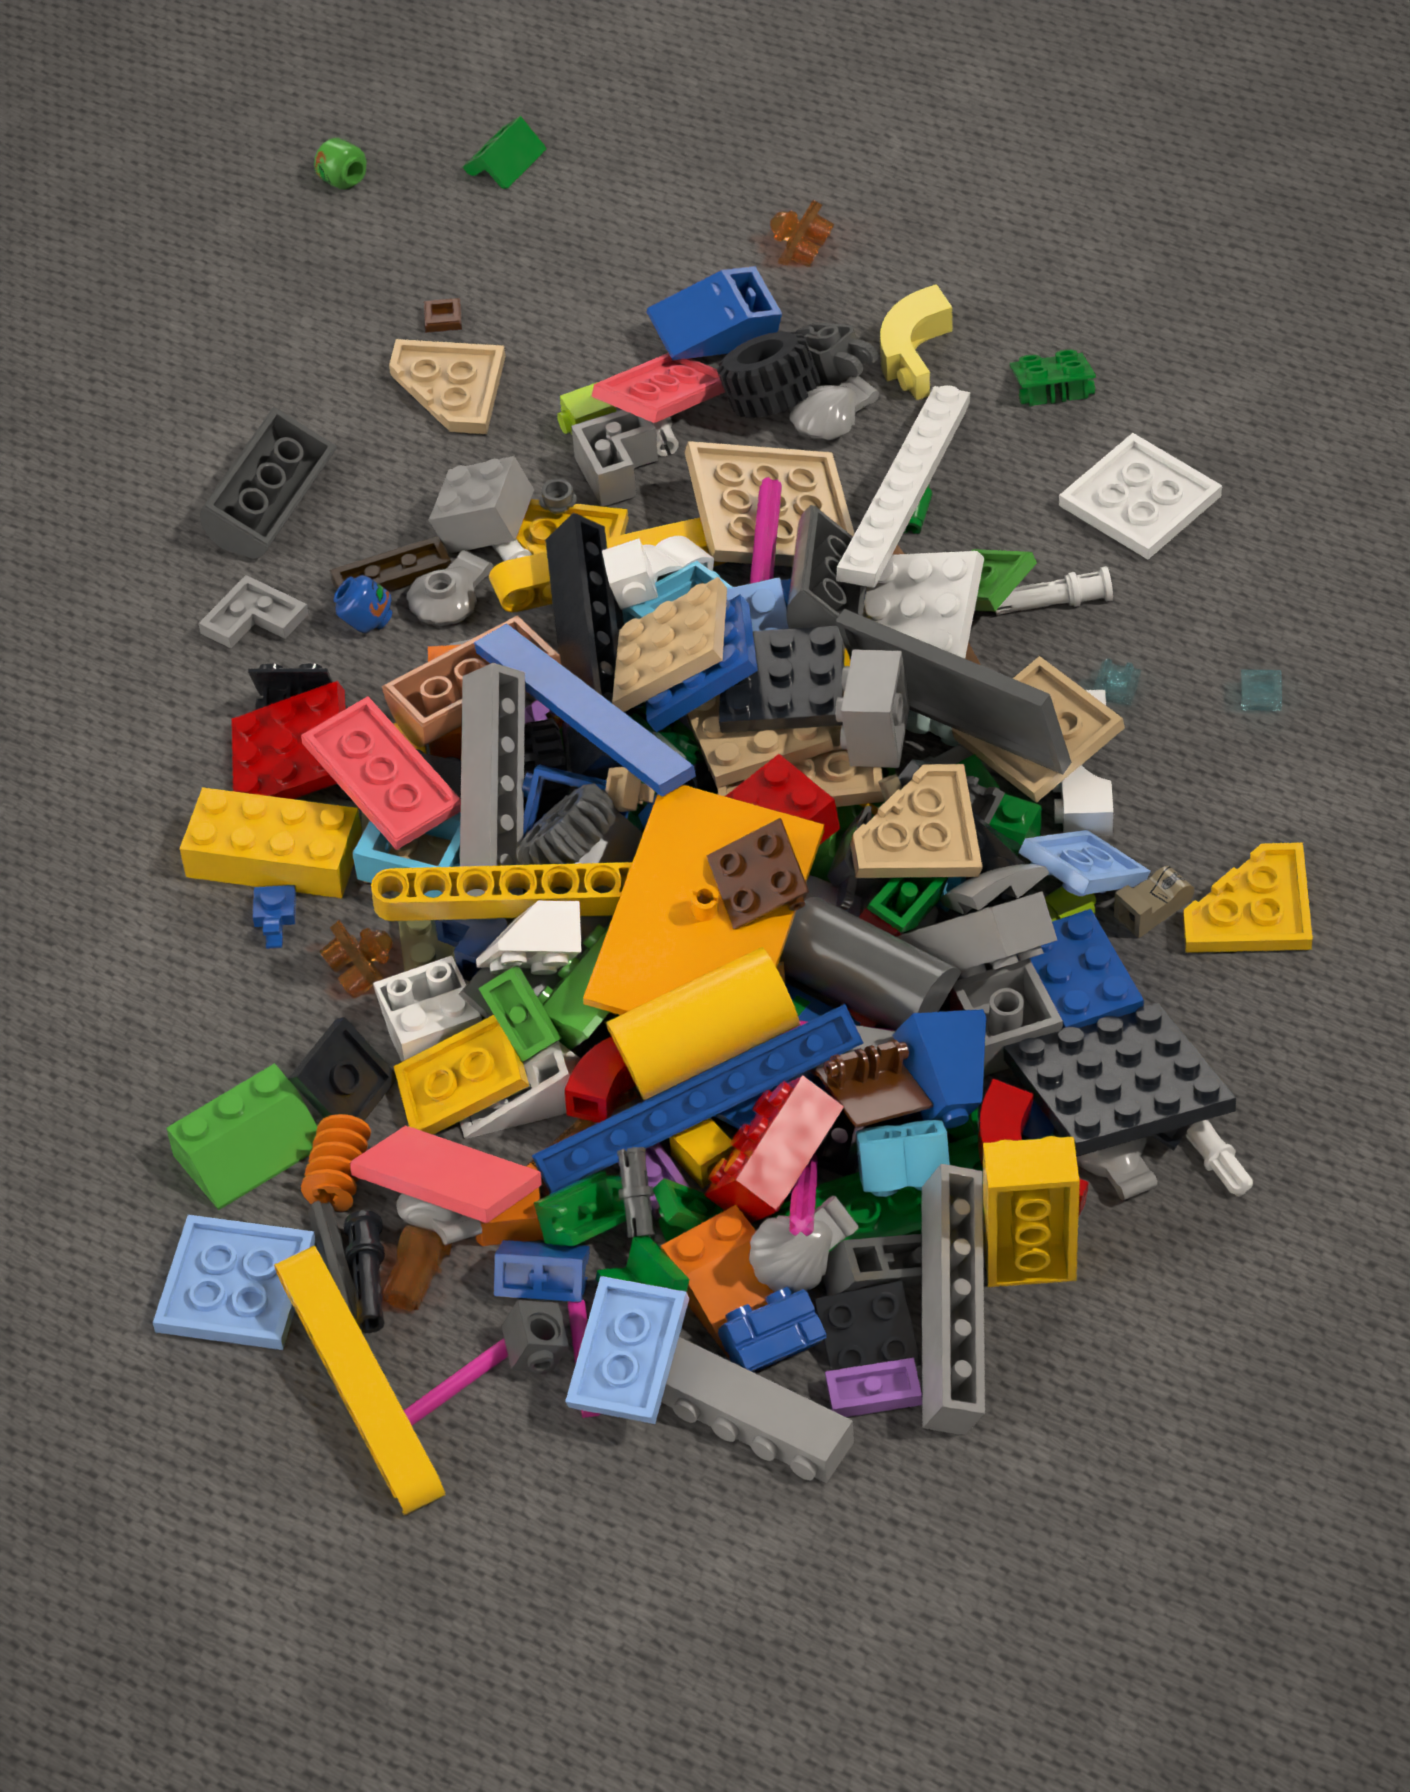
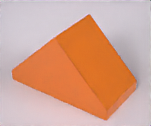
(515, 1223)

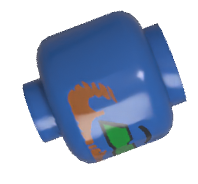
(363, 604)

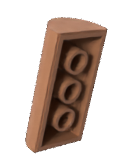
(430, 696)

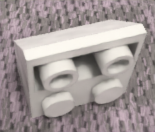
(537, 939)
(424, 1006)

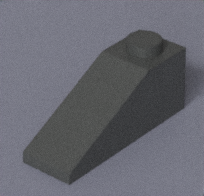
(874, 1262)

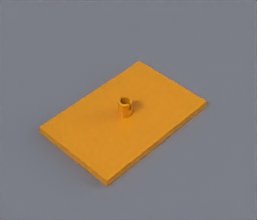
(671, 910)

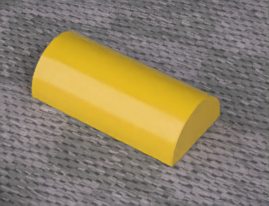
(704, 1023)

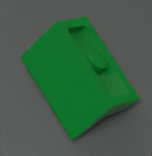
(507, 153)
(648, 1266)

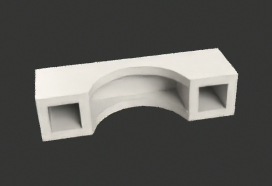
(1085, 798)

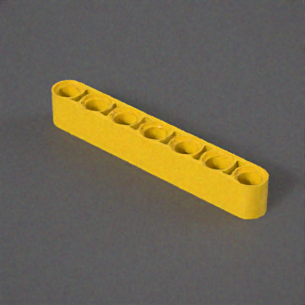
(526, 580)
(496, 882)
(359, 1380)

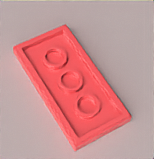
(660, 387)
(382, 772)
(446, 1174)

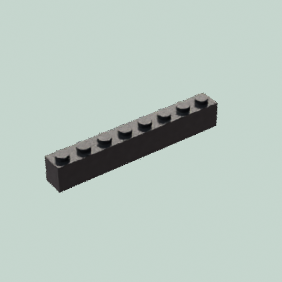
(584, 624)

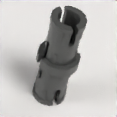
(636, 1192)

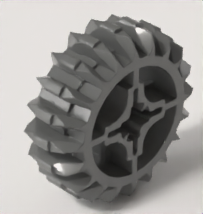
(569, 828)

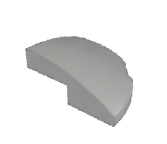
(981, 890)

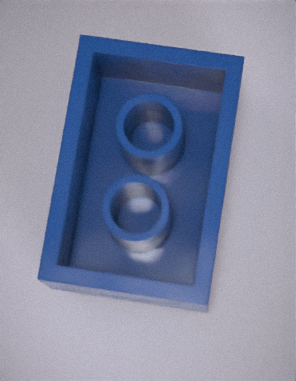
(1085, 973)

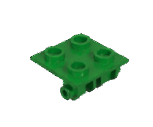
(1037, 372)

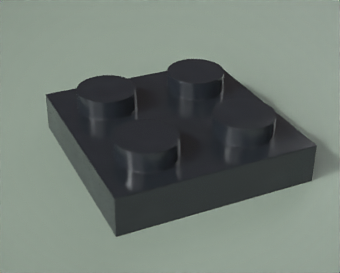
(343, 1073)

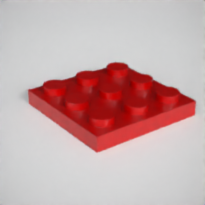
(269, 745)

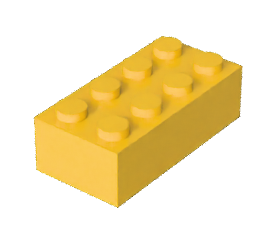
(271, 842)
(1030, 1211)

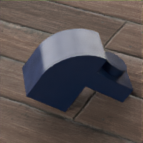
(470, 938)

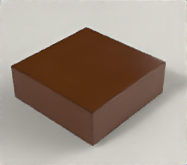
(442, 315)

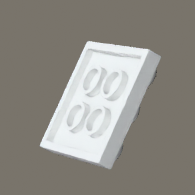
(1140, 496)
(928, 597)

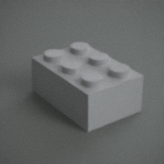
(988, 936)

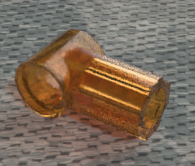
(418, 1259)

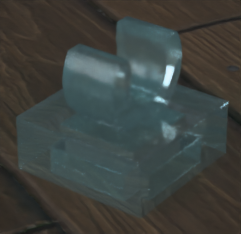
(1118, 682)

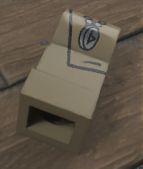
(1152, 900)

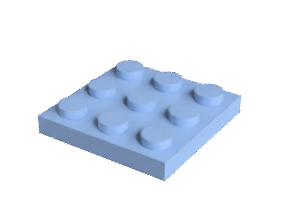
(227, 1282)

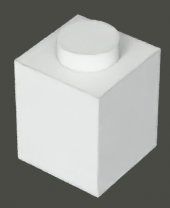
(630, 574)

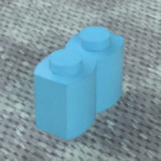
(900, 1155)

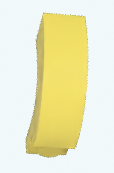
(904, 328)

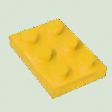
(459, 1077)

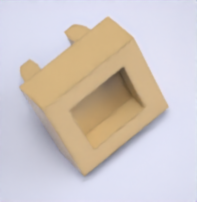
(627, 789)

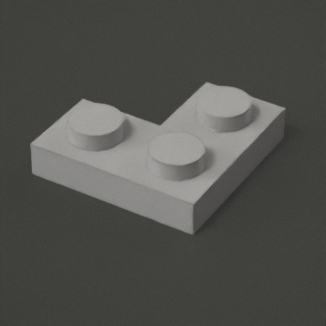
(251, 604)

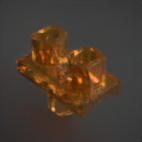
(789, 228)
(346, 948)

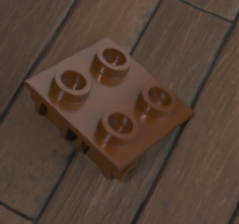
(758, 874)
(874, 1083)

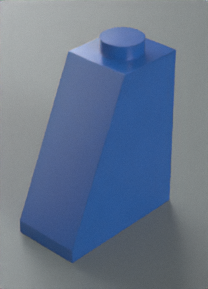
(946, 1061)

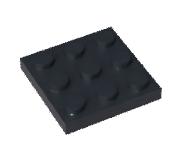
(793, 684)

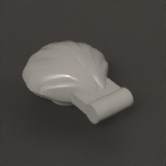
(832, 408)
(448, 593)
(1122, 1167)
(446, 1223)
(798, 1260)

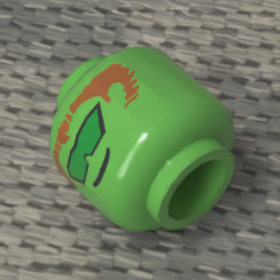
(340, 163)

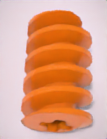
(328, 1173)

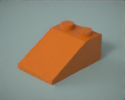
(718, 1268)

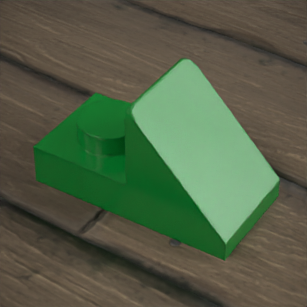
(682, 1208)

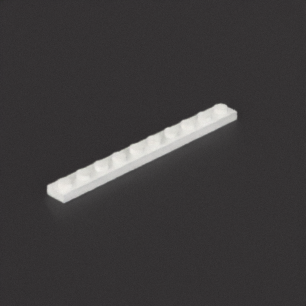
(903, 487)

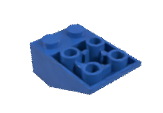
(716, 314)

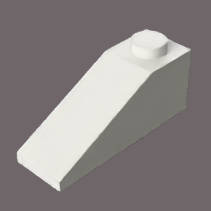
(541, 1100)

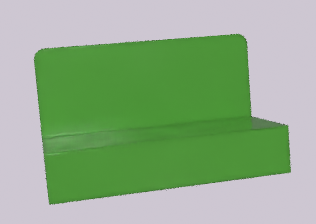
(520, 1013)

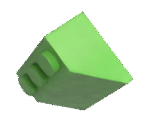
(565, 1002)
(244, 1136)

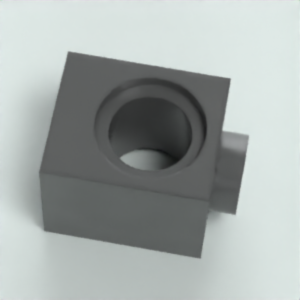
(534, 1336)

